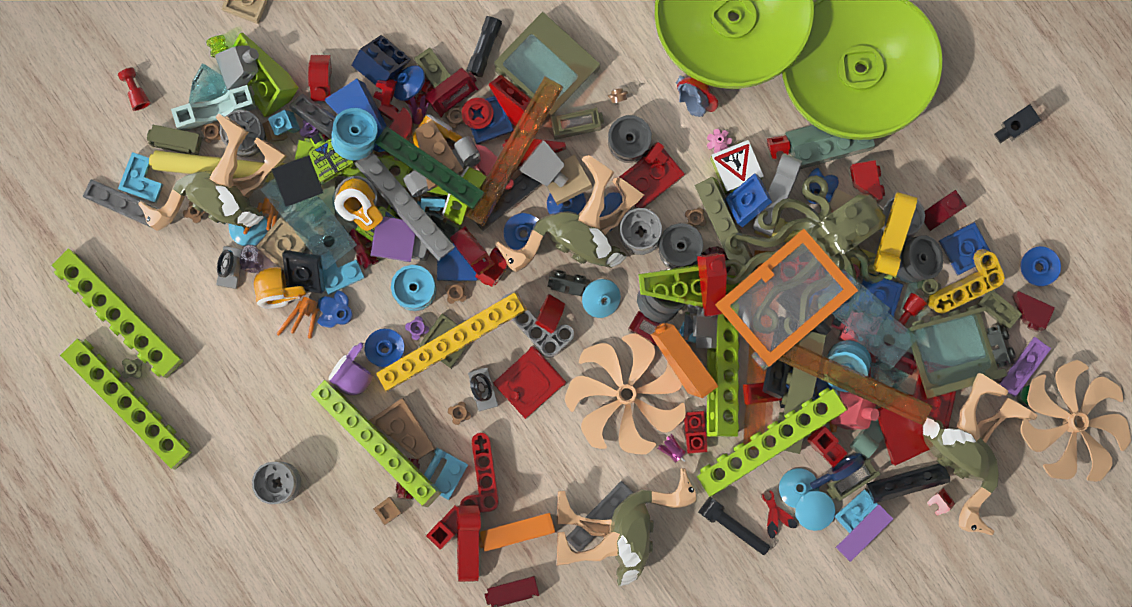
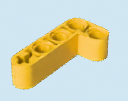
(894, 234)
(965, 284)

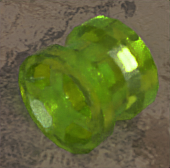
(217, 44)

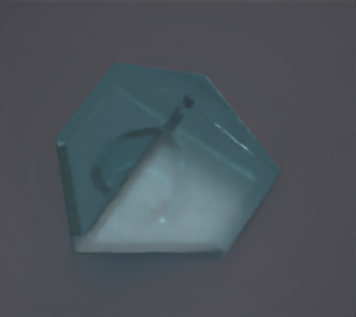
(207, 85)
(885, 375)

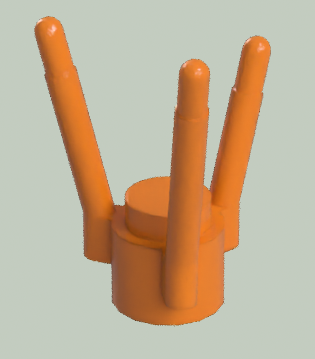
(268, 211)
(305, 307)

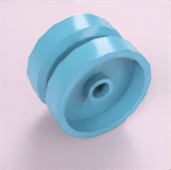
(354, 134)
(417, 299)
(851, 355)

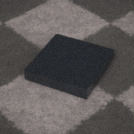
(297, 180)
(303, 271)

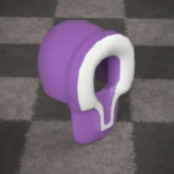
(350, 375)

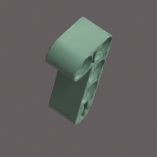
(869, 439)

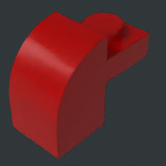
(319, 77)
(402, 121)
(495, 272)
(827, 446)
(444, 530)

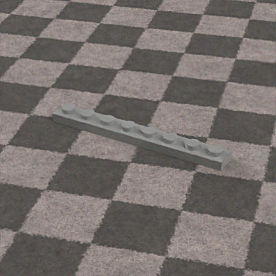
(405, 206)

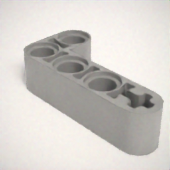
(464, 151)
(780, 188)
(546, 336)

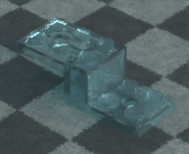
(312, 223)
(869, 322)

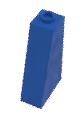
(357, 96)

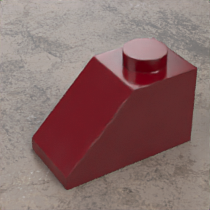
(943, 210)
(1034, 312)

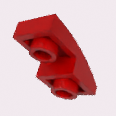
(550, 313)
(695, 432)

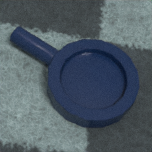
(842, 470)

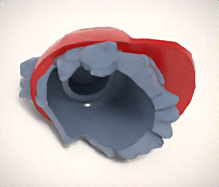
(696, 96)

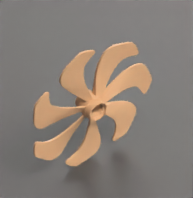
(594, 422)
(1041, 439)

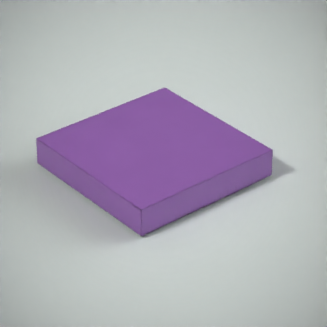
(393, 240)

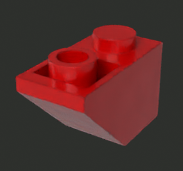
(866, 179)

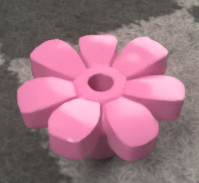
(715, 143)

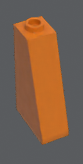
(683, 361)
(516, 532)

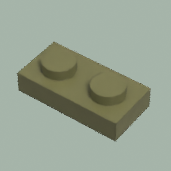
(432, 67)
(999, 309)

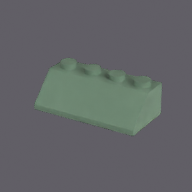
(819, 147)

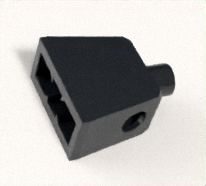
(1024, 119)

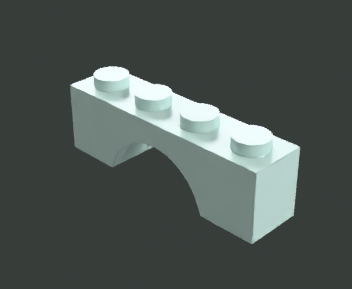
(199, 114)

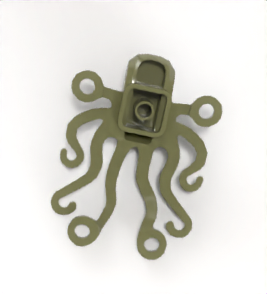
(834, 231)

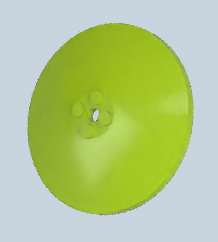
(733, 52)
(900, 61)

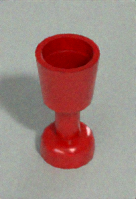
(136, 94)
(912, 307)

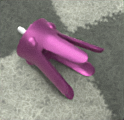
(418, 113)
(673, 449)

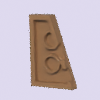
(434, 144)
(402, 426)

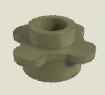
(928, 291)
(136, 372)

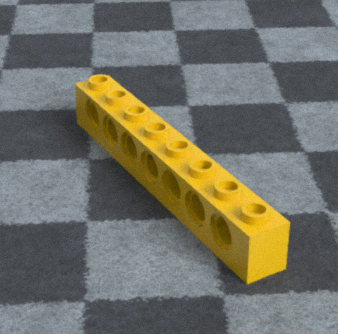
(451, 341)

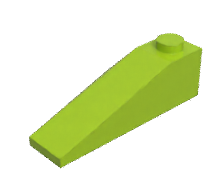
(271, 84)
(673, 284)

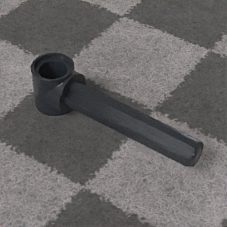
(714, 512)

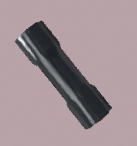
(484, 46)

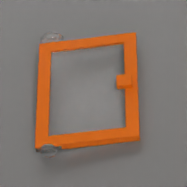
(786, 298)

